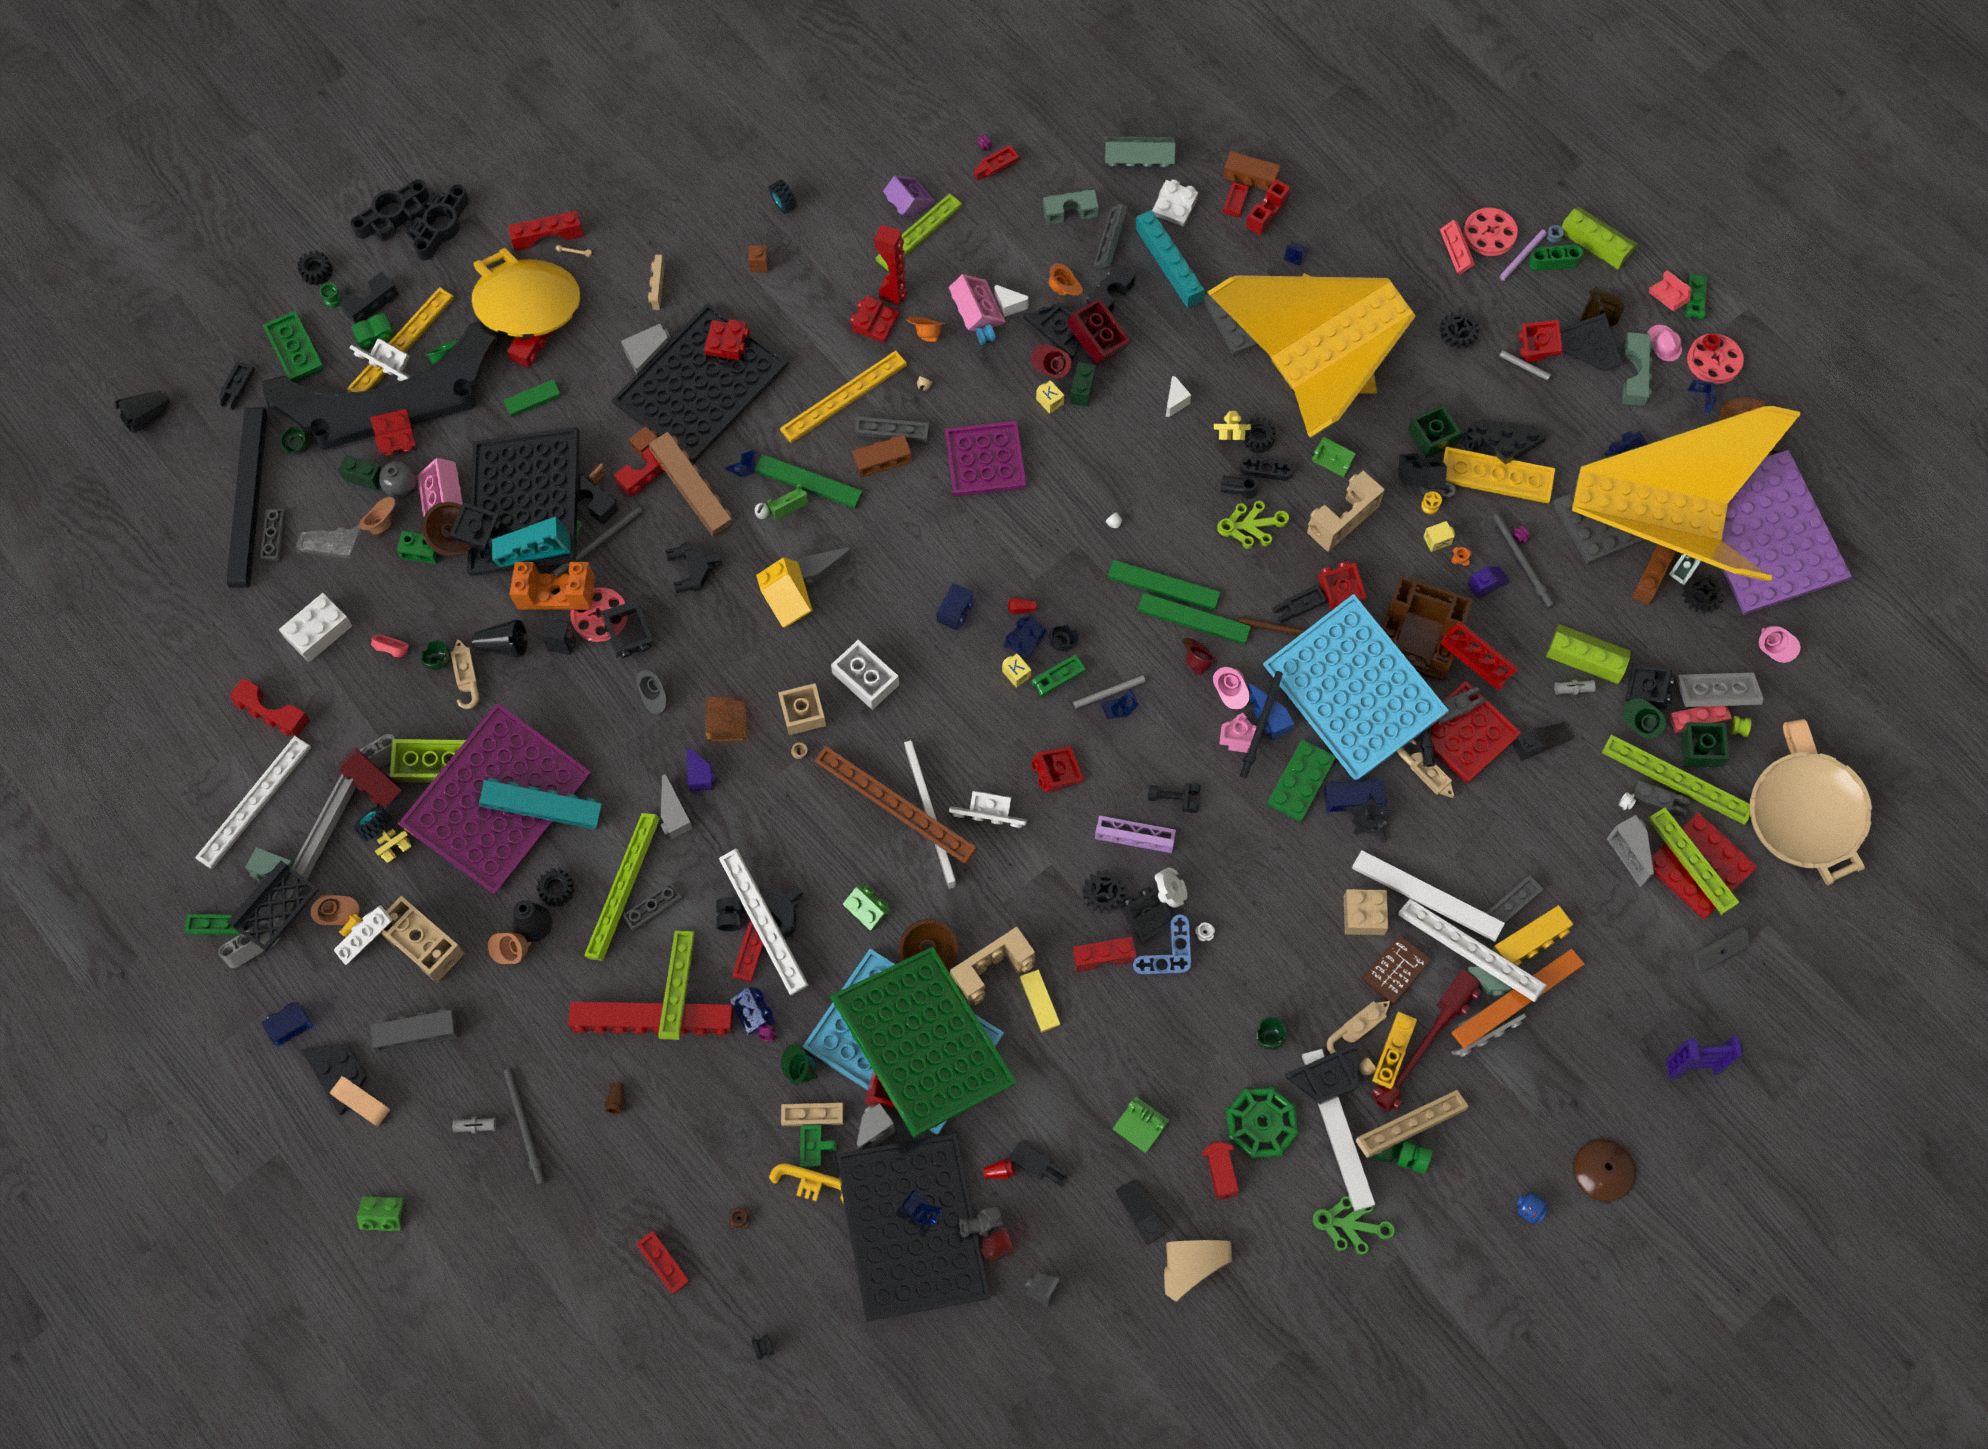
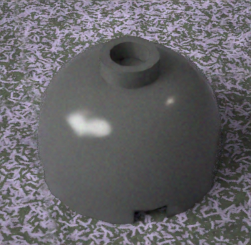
(397, 479)

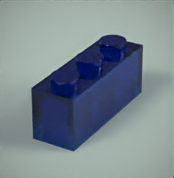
(1353, 794)

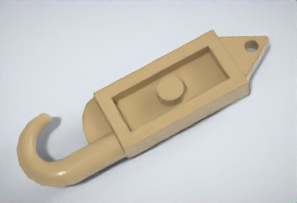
(465, 673)
(1431, 776)
(1359, 1024)

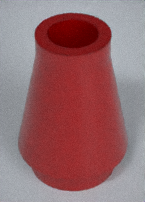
(1019, 605)
(999, 1170)

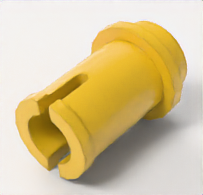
(354, 920)

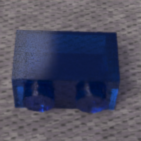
(955, 606)
(287, 1023)

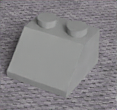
(874, 1127)

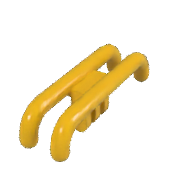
(810, 1179)

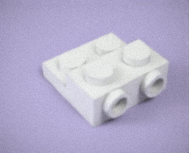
(1175, 202)

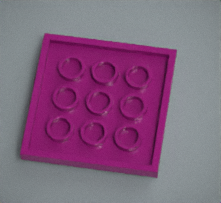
(985, 458)

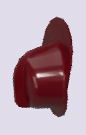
(1051, 361)
(1198, 656)

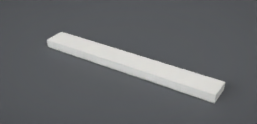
(253, 802)
(926, 802)
(1428, 895)
(763, 922)
(1472, 950)
(1344, 1147)

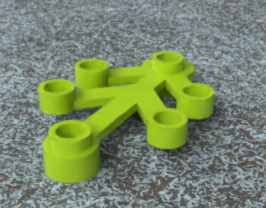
(1250, 524)

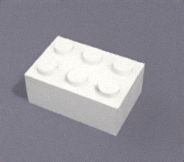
(315, 627)
(865, 674)

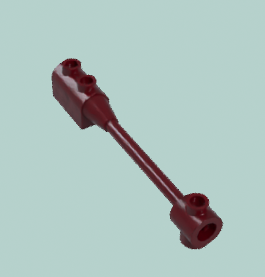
(1453, 1004)

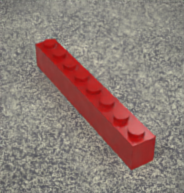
(647, 1017)

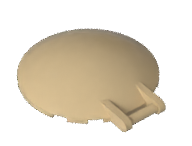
(1812, 813)

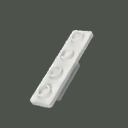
(386, 356)
(990, 807)
(363, 934)

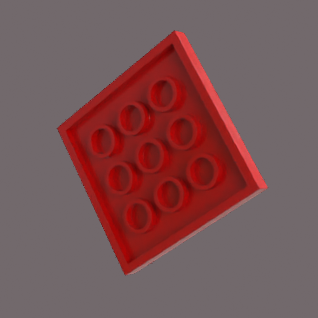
(1472, 739)
(1719, 852)

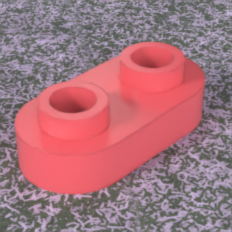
(390, 645)

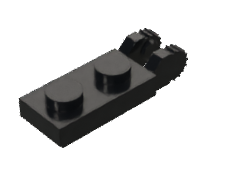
(235, 385)
(1301, 603)

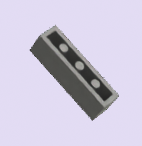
(414, 1030)

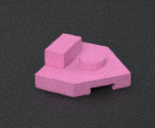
(1237, 733)

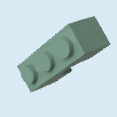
(1083, 202)

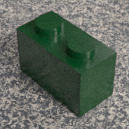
(1083, 384)
(360, 472)

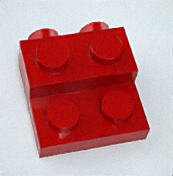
(873, 319)
(727, 339)
(1540, 340)
(393, 432)
(1341, 584)
(1057, 769)

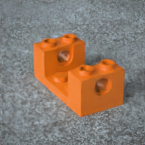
(533, 589)

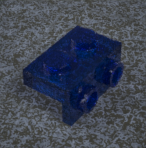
(1025, 636)

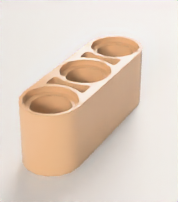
(1799, 737)
(359, 1101)

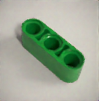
(1563, 257)

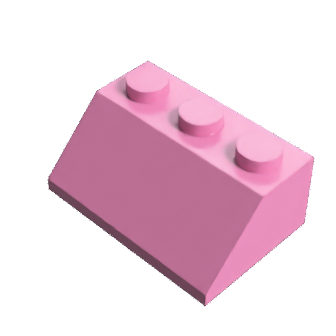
(976, 302)
(439, 484)

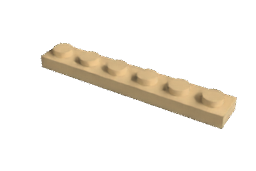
(1412, 1123)

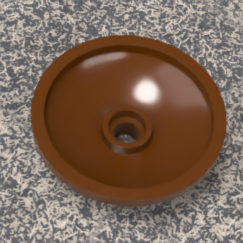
(435, 522)
(929, 931)
(1595, 1179)

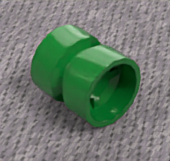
(1414, 1157)

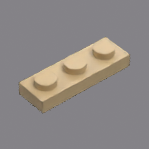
(656, 282)
(812, 1114)

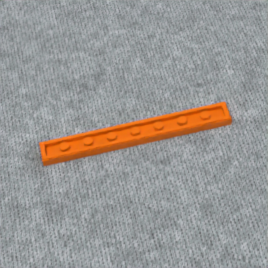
(1515, 1001)

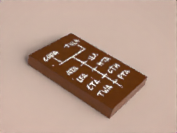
(1396, 969)

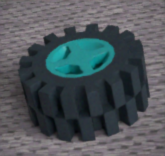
(782, 196)
(372, 823)

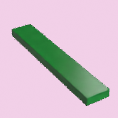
(809, 481)
(1163, 585)
(1194, 618)

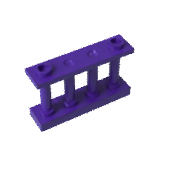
(1693, 1056)

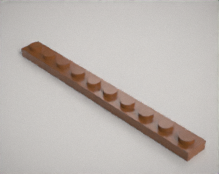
(896, 805)

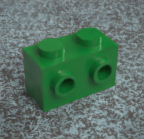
(414, 548)

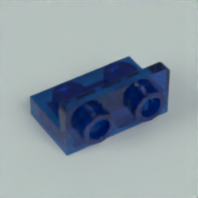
(1629, 442)
(752, 1009)

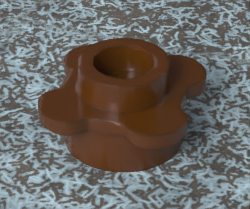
(734, 1214)

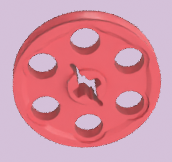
(1487, 237)
(1710, 364)
(591, 616)

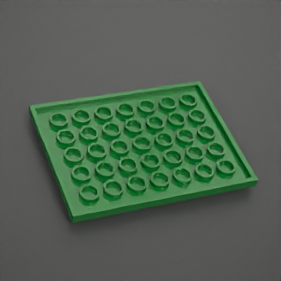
(923, 1041)

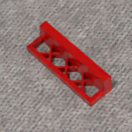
(1475, 656)

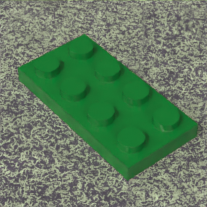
(293, 346)
(1301, 780)

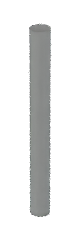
(1108, 692)

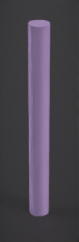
(1523, 255)

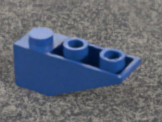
(1278, 721)

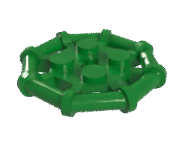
(1250, 1123)

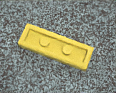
(1039, 1001)

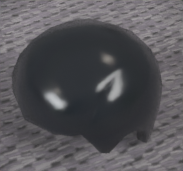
(1063, 638)

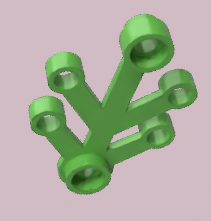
(1349, 1224)

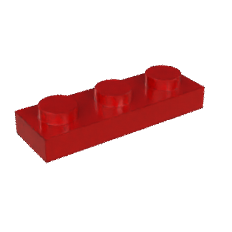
(748, 955)
(662, 1262)

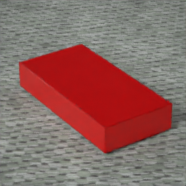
(1236, 199)

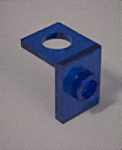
(1295, 253)
(1708, 389)
(746, 465)
(1118, 707)
(920, 1209)

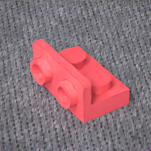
(1671, 291)

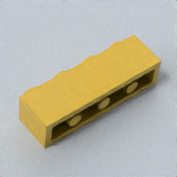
(1534, 936)

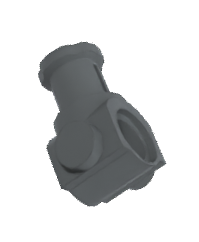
(985, 1223)

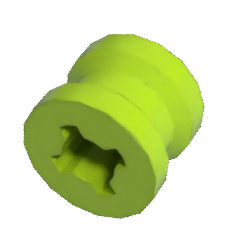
(1740, 726)

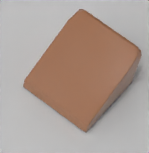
(596, 474)

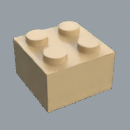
(802, 709)
(1365, 912)

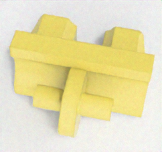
(1232, 419)
(400, 840)

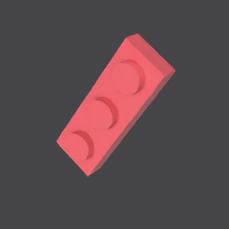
(1457, 247)
(1703, 714)

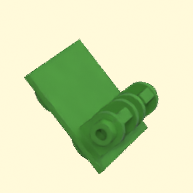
(1140, 1124)

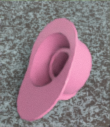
(1665, 342)
(1779, 644)
(1231, 687)

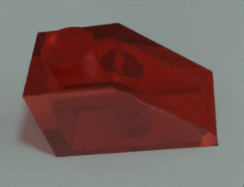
(997, 1246)

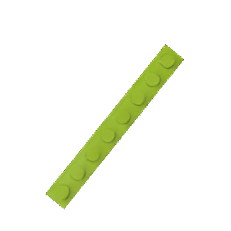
(1677, 779)
(622, 887)

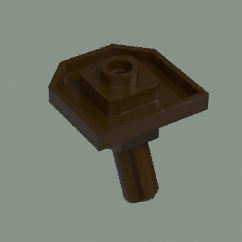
(1603, 302)

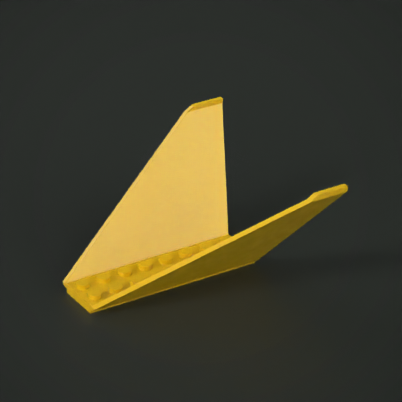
(1319, 333)
(1682, 485)

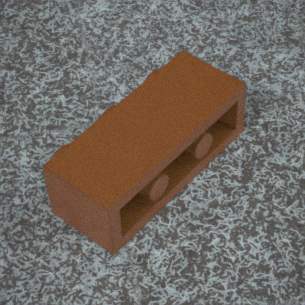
(1250, 171)
(882, 456)
(1653, 574)

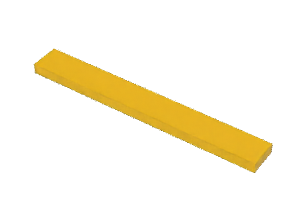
(405, 337)
(843, 397)

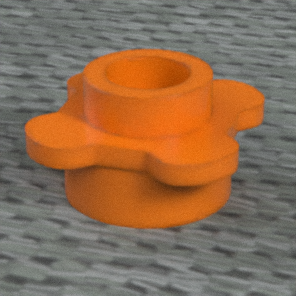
(1463, 552)

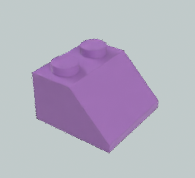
(908, 195)

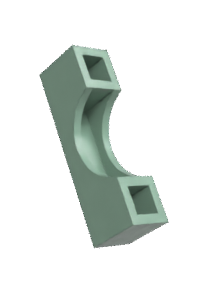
(1637, 350)

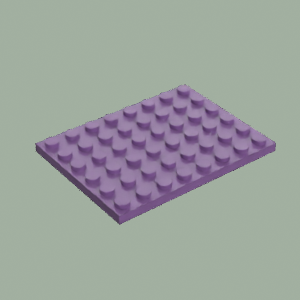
(1782, 534)

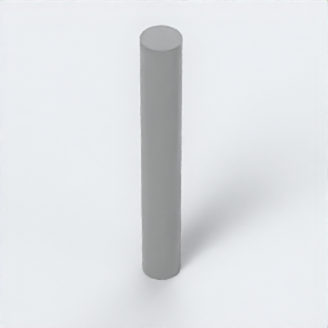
(1525, 365)

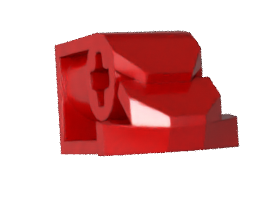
(1221, 1170)

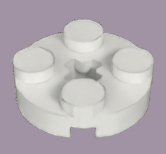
(1171, 888)

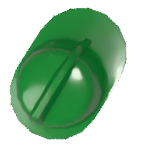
(441, 350)

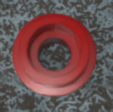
(1712, 338)

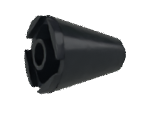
(141, 409)
(502, 639)
(531, 920)

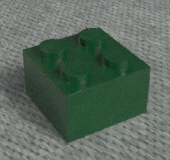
(1434, 431)
(1704, 744)

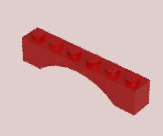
(889, 245)

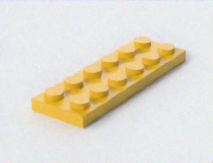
(1492, 475)

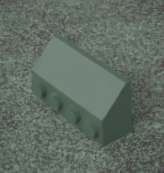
(1139, 150)

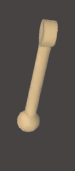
(587, 253)

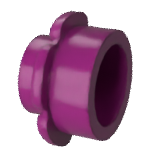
(984, 142)
(1521, 534)
(767, 1033)

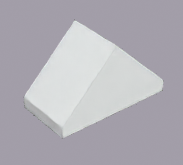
(1010, 301)
(1178, 397)

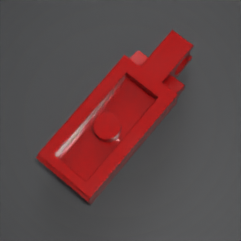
(996, 162)

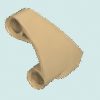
(1192, 1262)

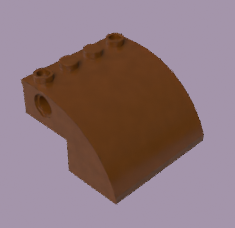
(1419, 621)

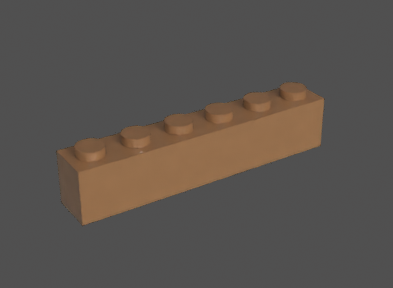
(690, 484)

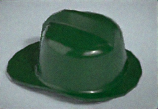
(1644, 718)
(798, 1065)

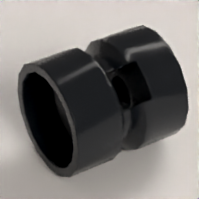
(729, 911)

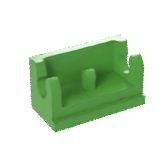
(1333, 457)
(788, 503)

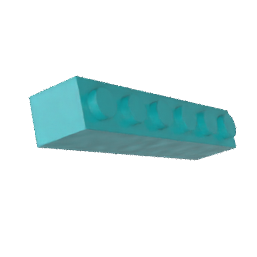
(1169, 259)
(540, 804)

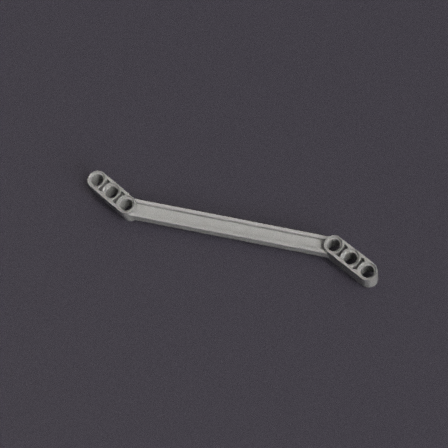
(240, 948)

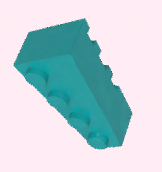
(531, 543)

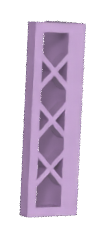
(1135, 838)

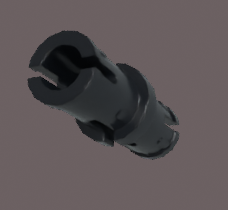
(1426, 748)

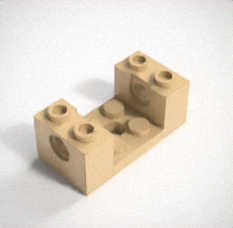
(1329, 529)
(1011, 945)
(433, 951)

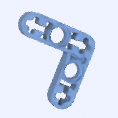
(1176, 953)

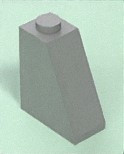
(644, 346)

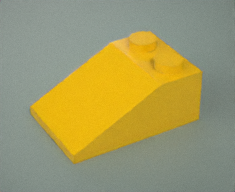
(785, 591)

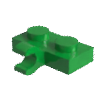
(812, 1146)

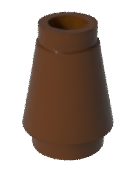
(615, 1099)

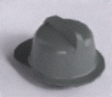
(652, 690)

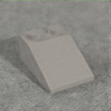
(1633, 848)

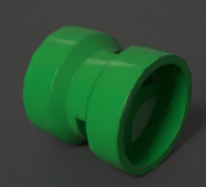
(330, 295)

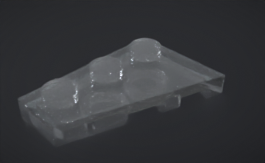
(331, 543)

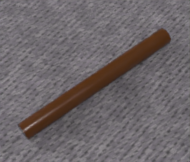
(1271, 626)

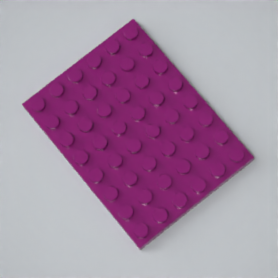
(481, 839)

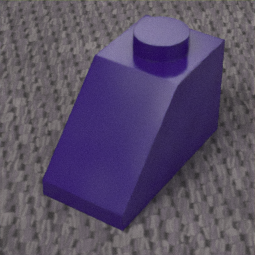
(1487, 580)
(699, 772)

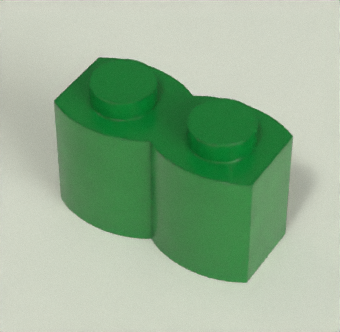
(372, 329)

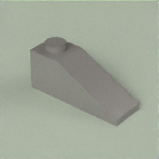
(672, 813)

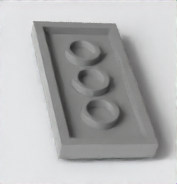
(1719, 689)

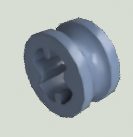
(1555, 228)

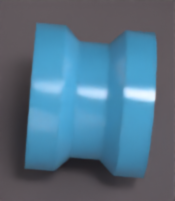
(985, 334)

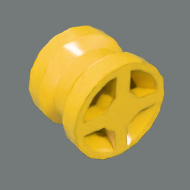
(1434, 500)

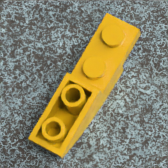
(1394, 1050)

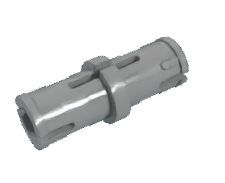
(1574, 687)
(460, 1125)

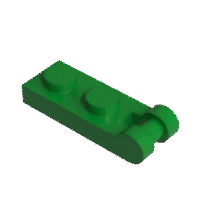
(1698, 296)
(1058, 675)

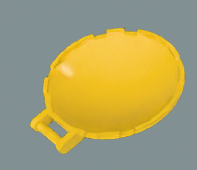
(524, 295)

